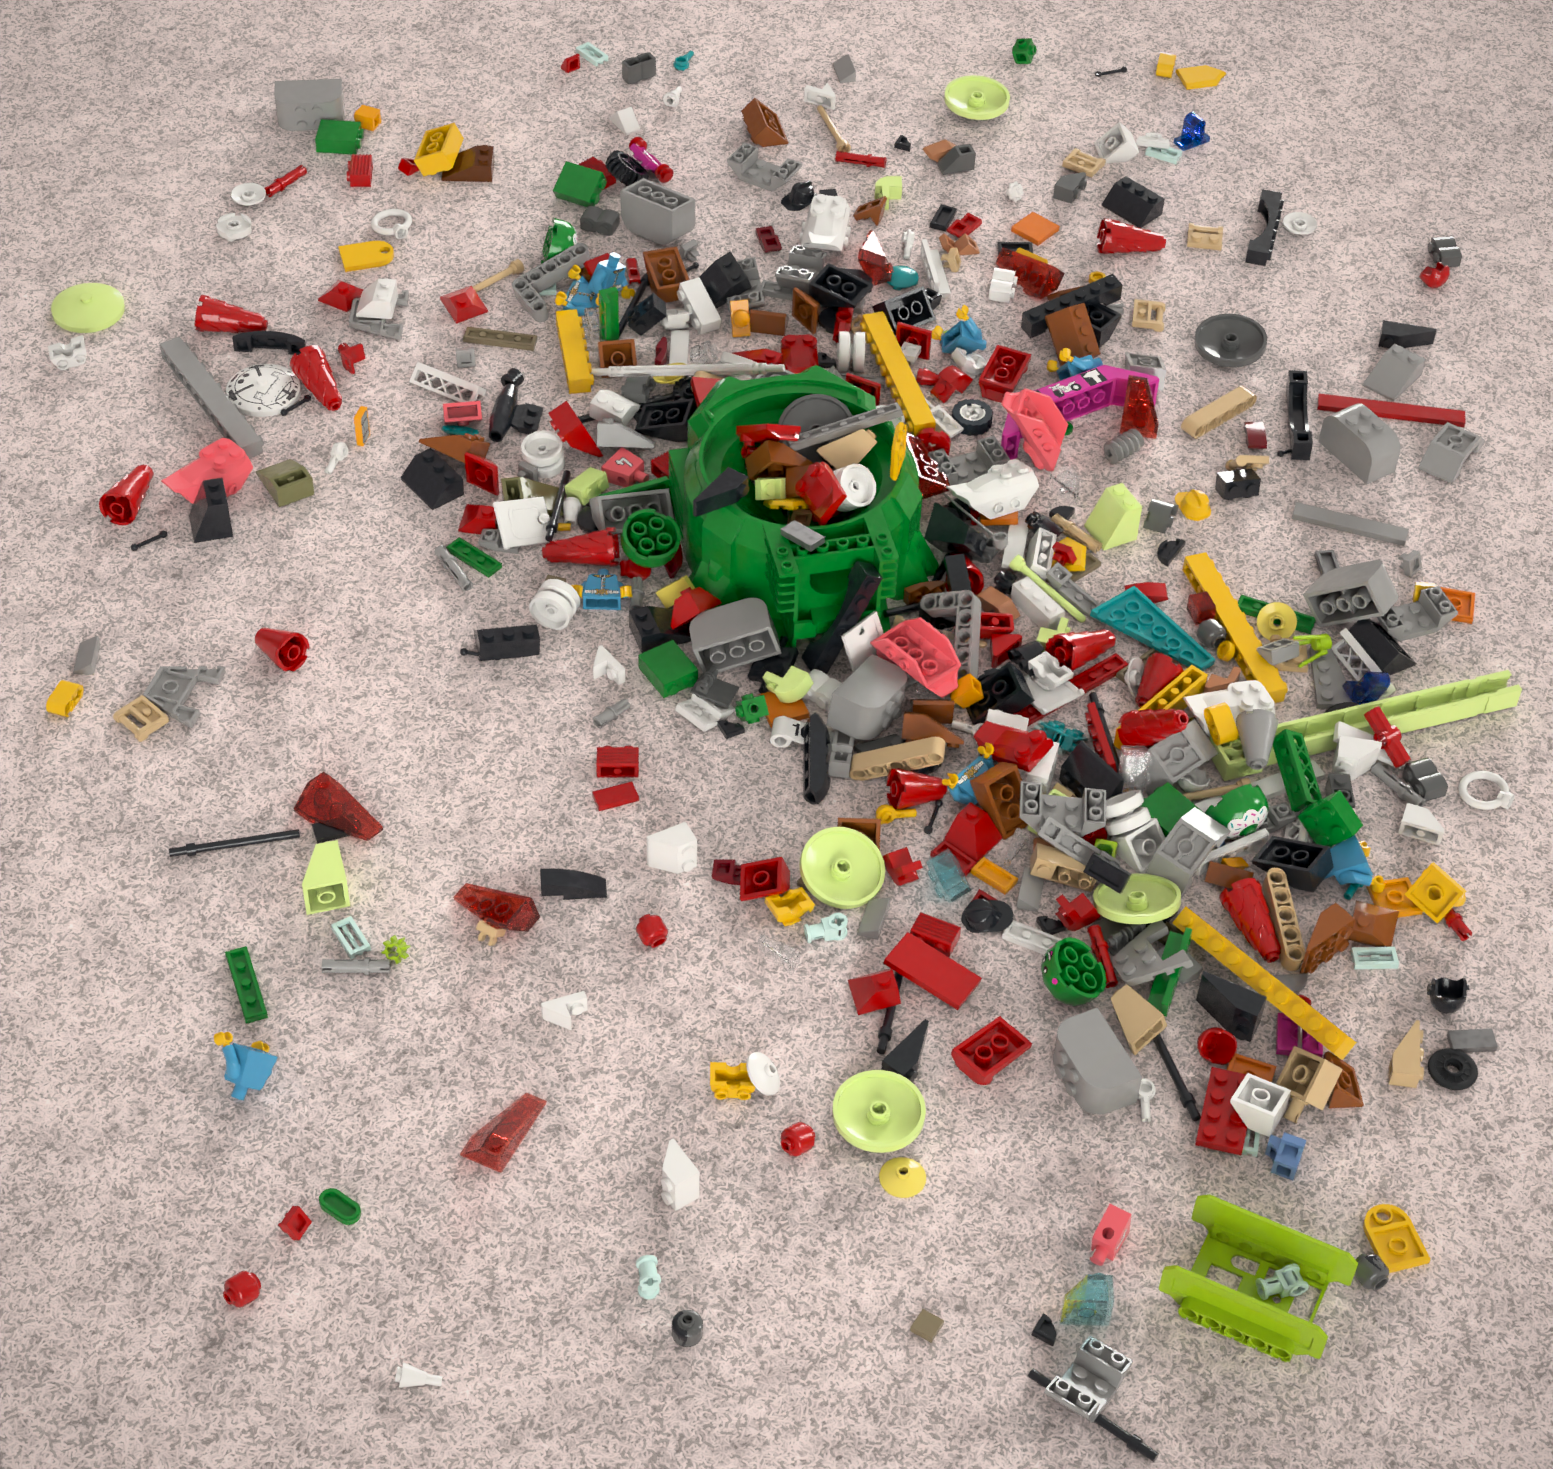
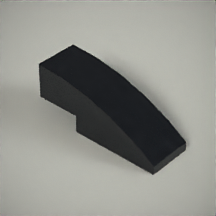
(571, 884)

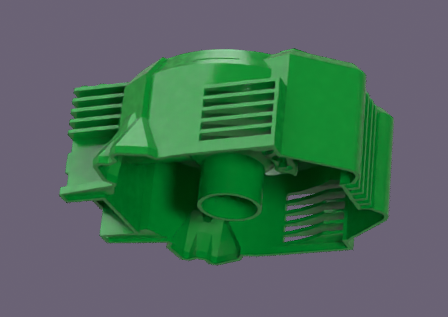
(741, 547)

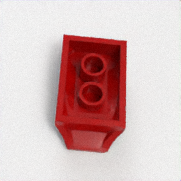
(799, 352)
(1003, 372)
(761, 432)
(820, 491)
(1014, 745)
(989, 1051)

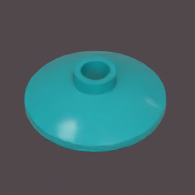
(458, 430)

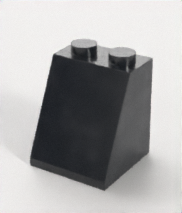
(210, 512)
(952, 534)

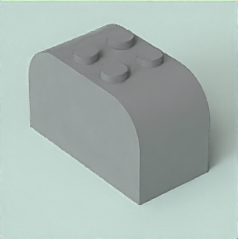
(306, 102)
(656, 211)
(1361, 442)
(1351, 594)
(734, 635)
(868, 699)
(1095, 1064)

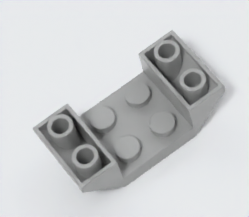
(759, 172)
(802, 267)
(755, 293)
(1449, 451)
(970, 465)
(1420, 617)
(1178, 756)
(1077, 814)
(1187, 848)
(1090, 1379)

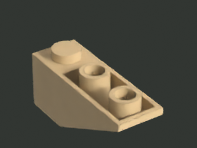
(1059, 867)
(1406, 1059)

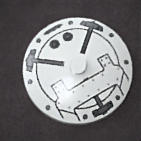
(263, 389)

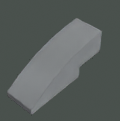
(841, 755)

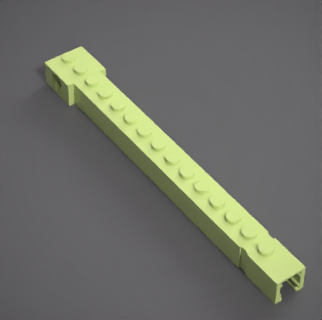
(1405, 711)

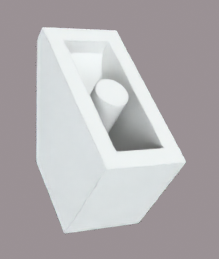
(1421, 825)

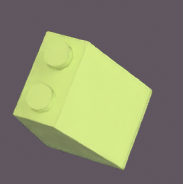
(1115, 517)
(325, 880)

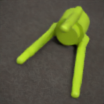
(1318, 642)

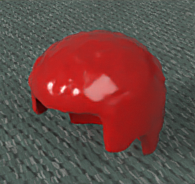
(1435, 276)
(1217, 1045)

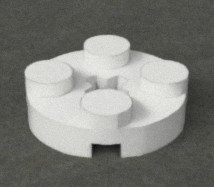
(241, 228)

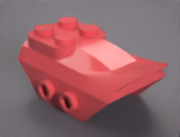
(1039, 425)
(217, 460)
(921, 654)

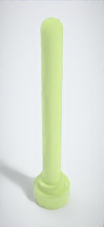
(1019, 565)

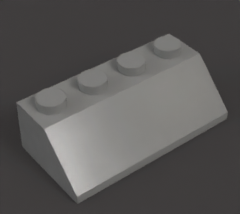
(615, 509)

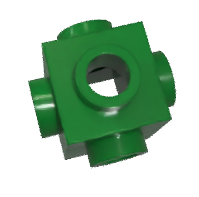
(1024, 51)
(751, 708)

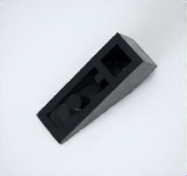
(1405, 335)
(722, 492)
(907, 1055)

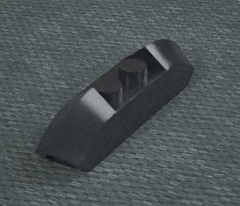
(815, 769)

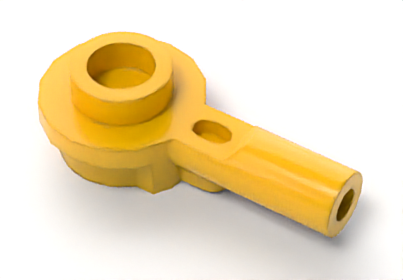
(888, 813)

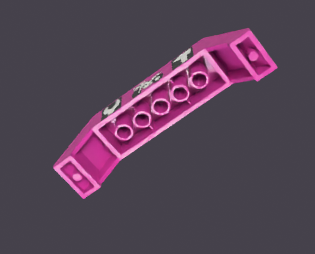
(1079, 397)

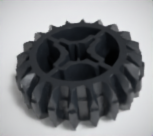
(625, 168)

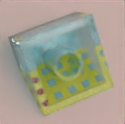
(1089, 1301)

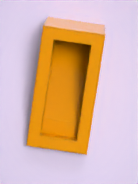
(1237, 862)

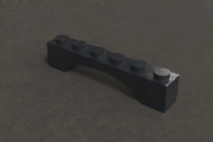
(1261, 248)
(1105, 290)
(1299, 433)
(861, 587)

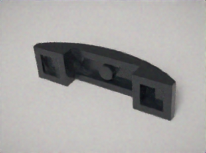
(269, 340)

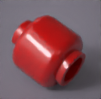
(652, 930)
(797, 1139)
(241, 1289)

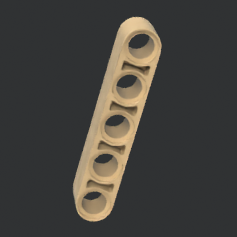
(1218, 412)
(906, 756)
(1284, 910)

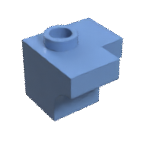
(1285, 1154)

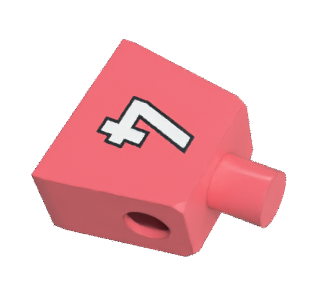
(625, 469)
(1110, 1234)

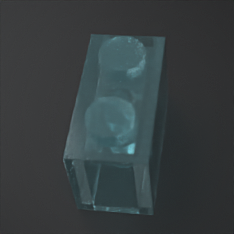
(948, 876)

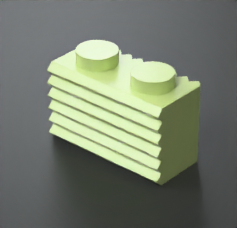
(587, 485)

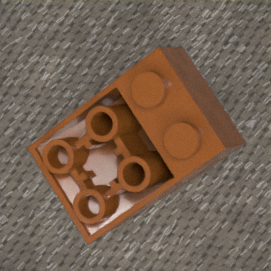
(921, 726)
(1328, 937)

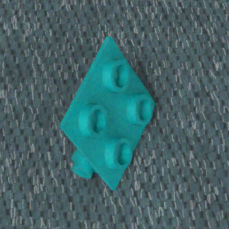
(1067, 736)

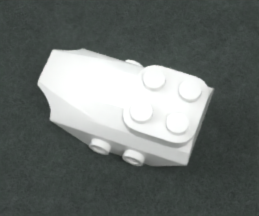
(826, 224)
(1000, 491)
(1239, 697)

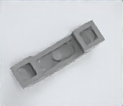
(1076, 596)
(1069, 842)

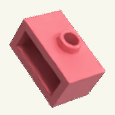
(462, 412)

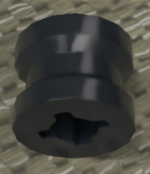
(513, 377)

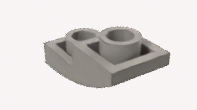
(492, 540)
(1278, 817)

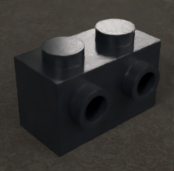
(647, 314)
(1237, 484)

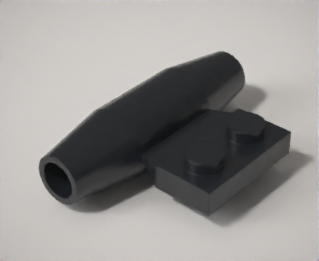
(508, 414)

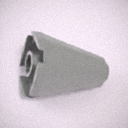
(1257, 736)

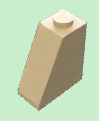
(848, 449)
(1137, 1017)

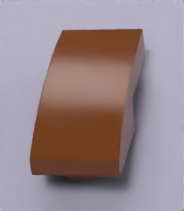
(915, 592)
(1225, 875)

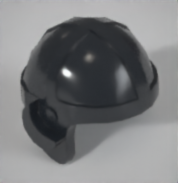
(1447, 994)

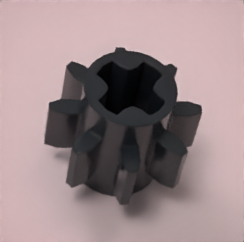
(1004, 581)

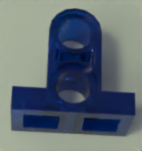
(1192, 132)
(1368, 688)

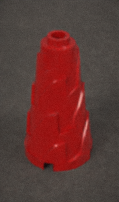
(1126, 238)
(219, 316)
(317, 375)
(125, 497)
(595, 548)
(1078, 648)
(1150, 726)
(1252, 917)

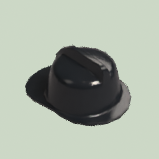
(799, 197)
(987, 916)

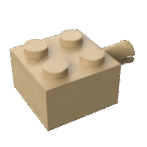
(1309, 1080)

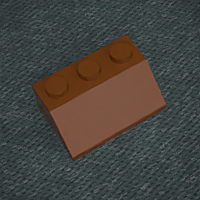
(763, 125)
(1072, 330)

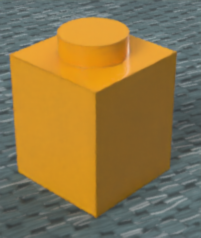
(368, 116)
(968, 691)

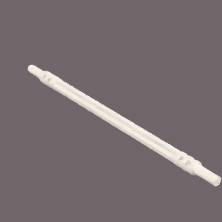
(688, 370)

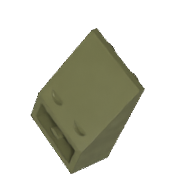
(287, 482)
(524, 488)

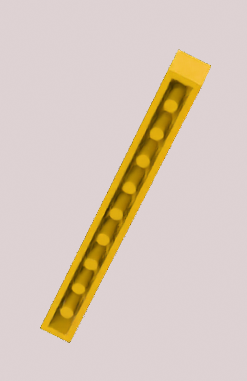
(897, 372)
(1204, 577)
(1265, 984)

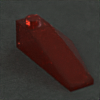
(874, 260)
(1139, 408)
(930, 479)
(501, 1136)

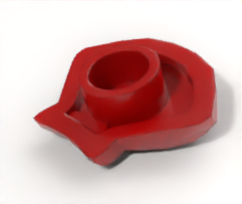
(632, 570)

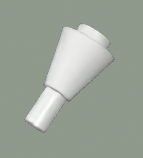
(672, 98)
(411, 1376)

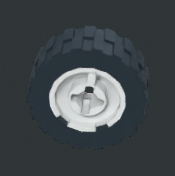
(973, 416)

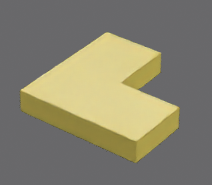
(672, 591)

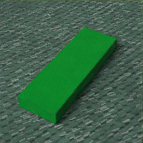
(474, 557)

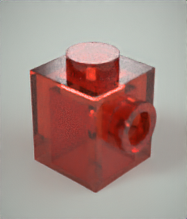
(1201, 607)

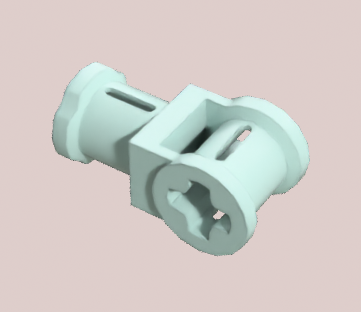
(827, 928)
(648, 1276)
(1284, 1282)

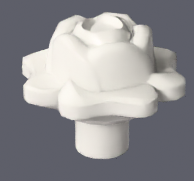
(1014, 191)

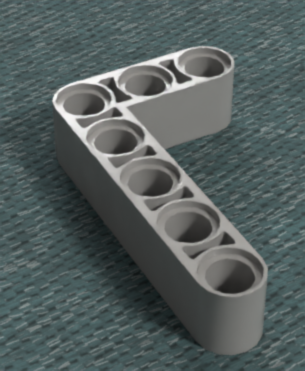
(545, 275)
(963, 630)

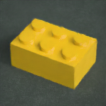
(438, 149)

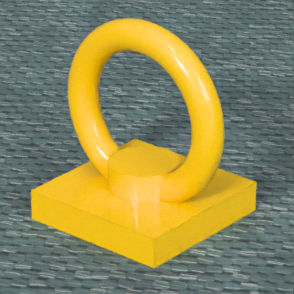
(1436, 893)

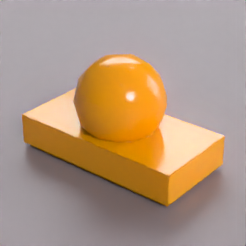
(740, 318)

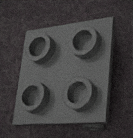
(714, 689)
(1118, 934)

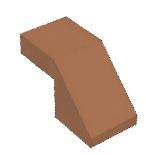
(938, 150)
(964, 244)
(800, 515)
(995, 600)
(1218, 683)

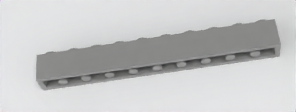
(210, 396)

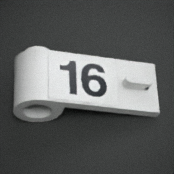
(788, 730)

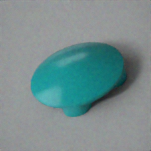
(903, 277)

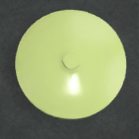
(977, 97)
(87, 307)
(842, 867)
(1143, 900)
(879, 1111)

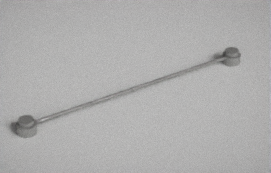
(999, 539)

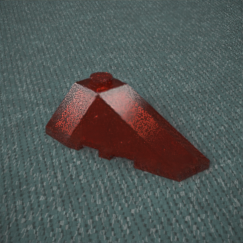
(1033, 275)
(333, 805)
(499, 907)

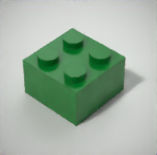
(1330, 820)

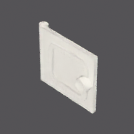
(520, 523)
(858, 646)
(1054, 698)

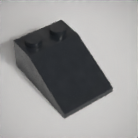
(724, 279)
(838, 288)
(666, 419)
(653, 627)
(1002, 691)
(1301, 861)
(1231, 1005)

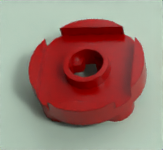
(940, 438)

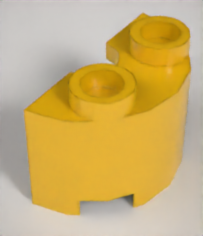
(790, 906)
(730, 1081)

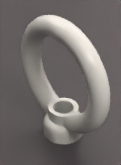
(398, 230)
(1503, 799)

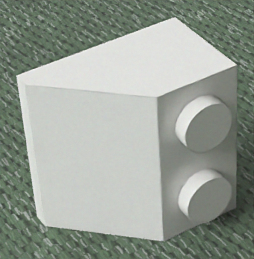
(1117, 145)
(378, 299)
(612, 405)
(1355, 756)
(1139, 845)
(672, 849)
(1260, 1104)
(679, 1178)

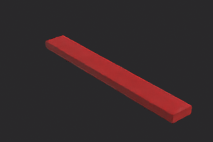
(1394, 410)
(1086, 680)

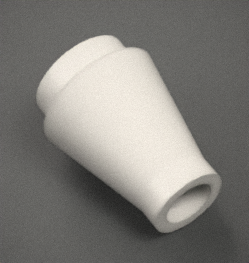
(571, 509)

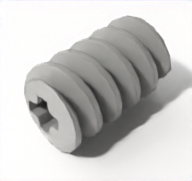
(1123, 445)

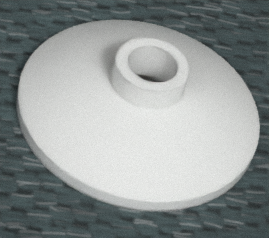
(248, 194)
(1300, 223)
(1134, 675)
(763, 1073)

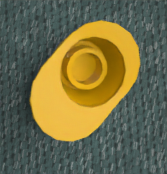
(1193, 504)

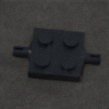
(775, 664)

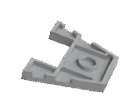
(378, 325)
(173, 686)
(1139, 960)

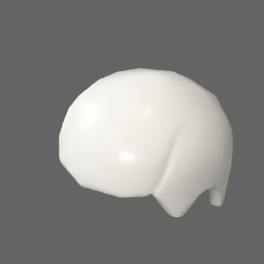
(1194, 781)

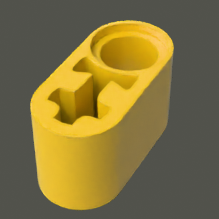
(1165, 65)
(64, 698)
(1221, 723)

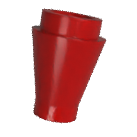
(927, 377)

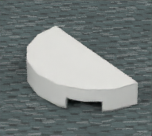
(1153, 140)

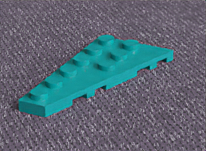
(1144, 621)

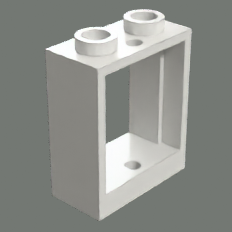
(1045, 769)

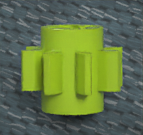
(401, 949)

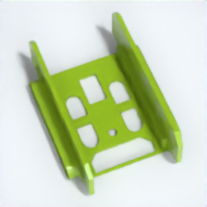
(1243, 1312)

